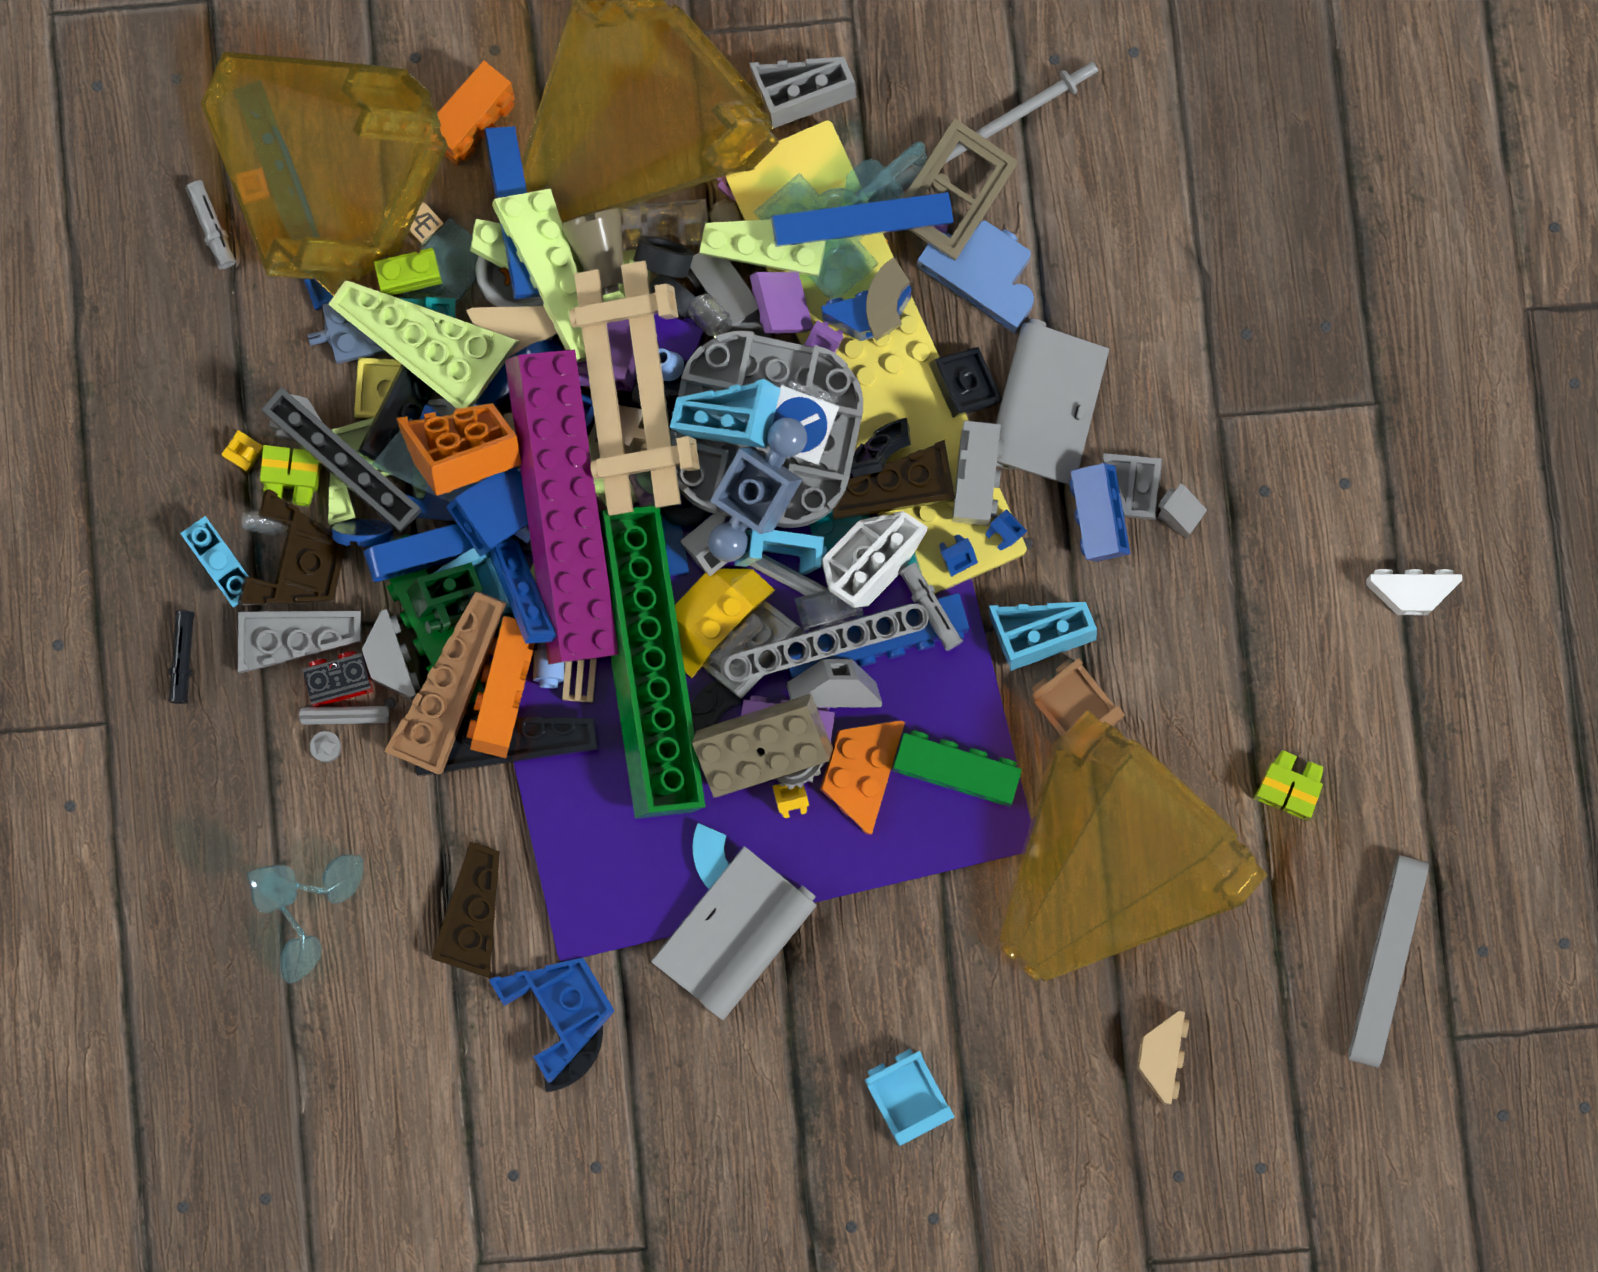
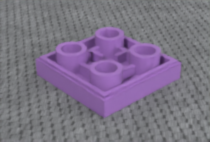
(781, 302)

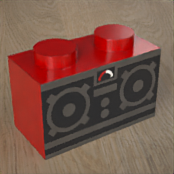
(337, 679)

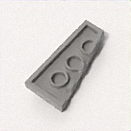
(289, 635)

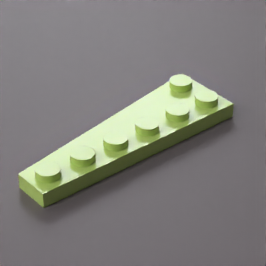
(540, 243)

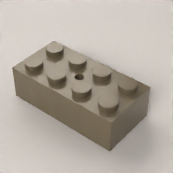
(787, 732)

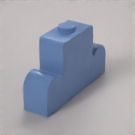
(986, 274)

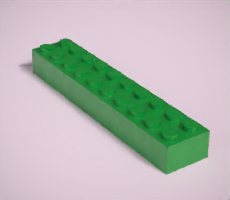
(650, 667)

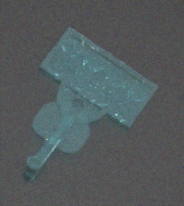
(844, 259)

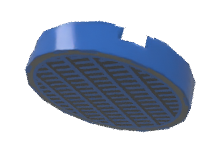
(364, 531)

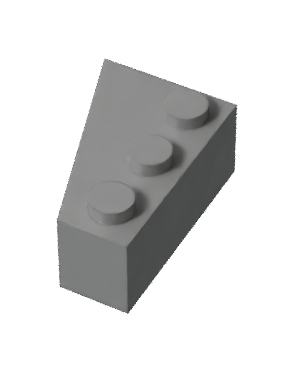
(802, 87)
(977, 473)

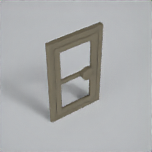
(940, 182)

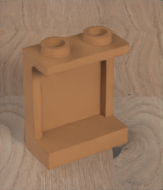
(1070, 696)

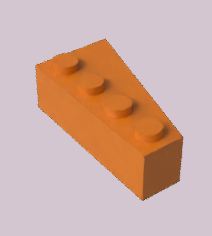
(503, 691)

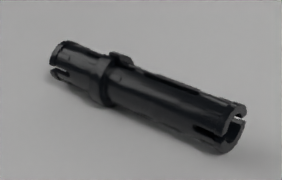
(181, 656)

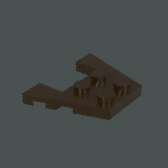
(307, 564)

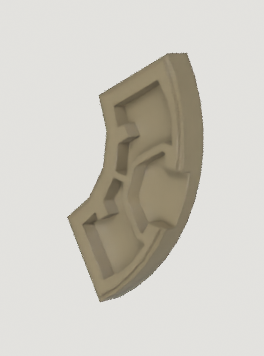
(883, 299)

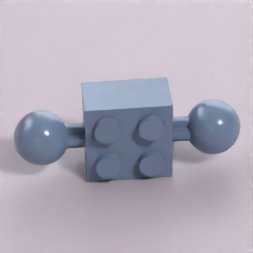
(756, 489)

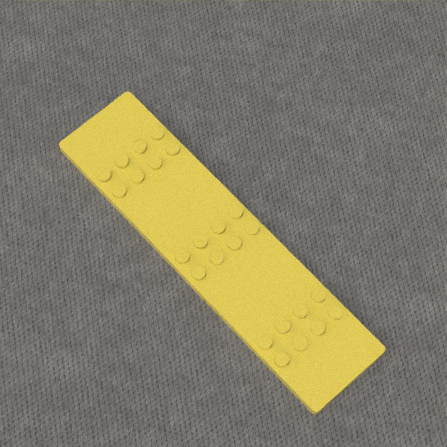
(891, 370)

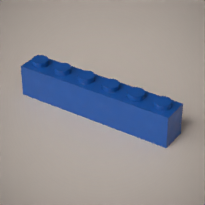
(893, 647)

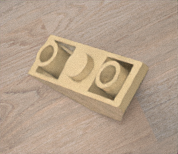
(1161, 1056)

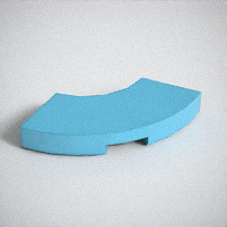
(709, 854)

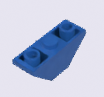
(851, 313)

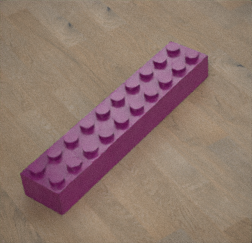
(562, 504)

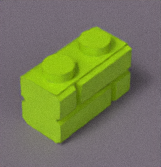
(408, 272)

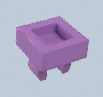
(824, 337)

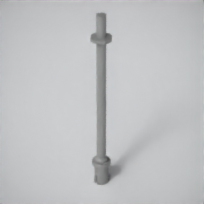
(1067, 82)

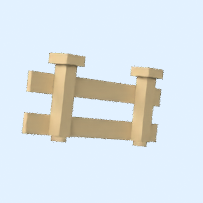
(660, 455)

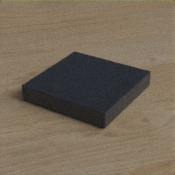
(965, 382)

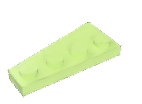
(754, 244)

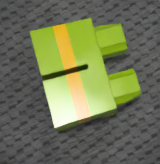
(302, 477)
(1304, 788)

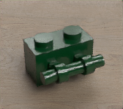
(443, 592)

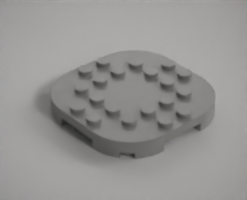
(743, 359)

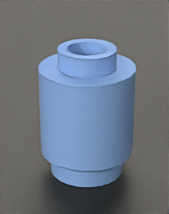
(546, 675)

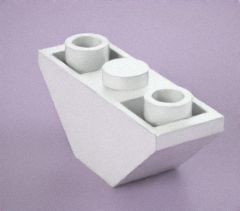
(1413, 591)

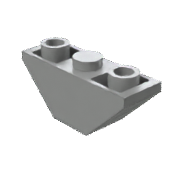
(388, 658)
(836, 685)

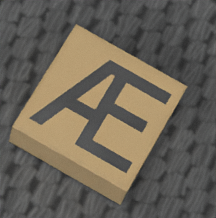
(425, 224)

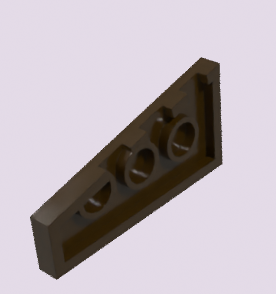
(903, 484)
(469, 920)

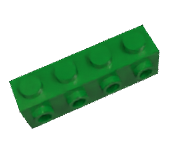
(957, 769)

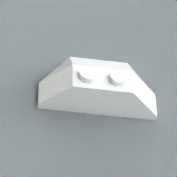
(871, 556)

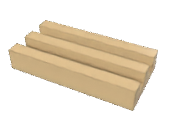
(579, 679)

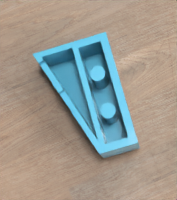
(729, 415)

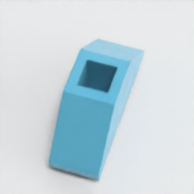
(216, 558)

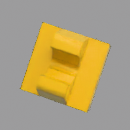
(242, 451)
(790, 799)

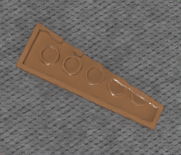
(440, 706)

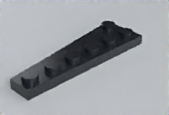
(530, 740)

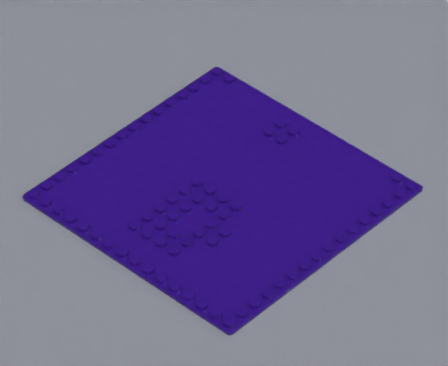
(636, 880)

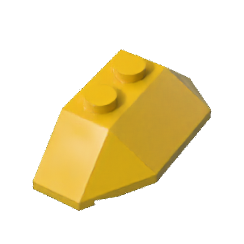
(714, 609)

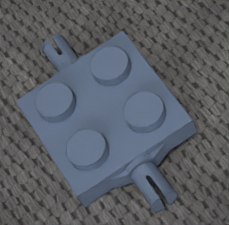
(344, 338)

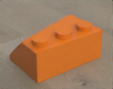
(460, 446)

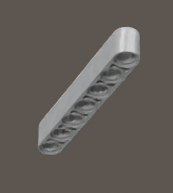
(838, 635)
(1388, 961)

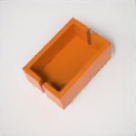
(472, 109)

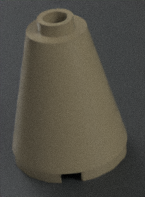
(599, 246)

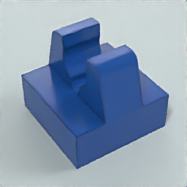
(1008, 528)
(958, 556)

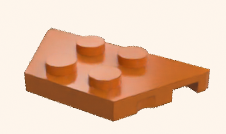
(861, 769)

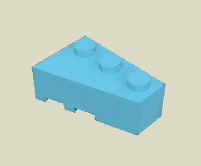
(1041, 631)

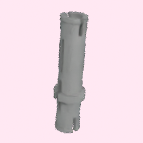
(214, 235)
(924, 596)

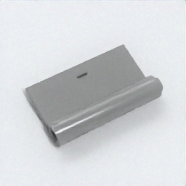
(1040, 400)
(733, 947)

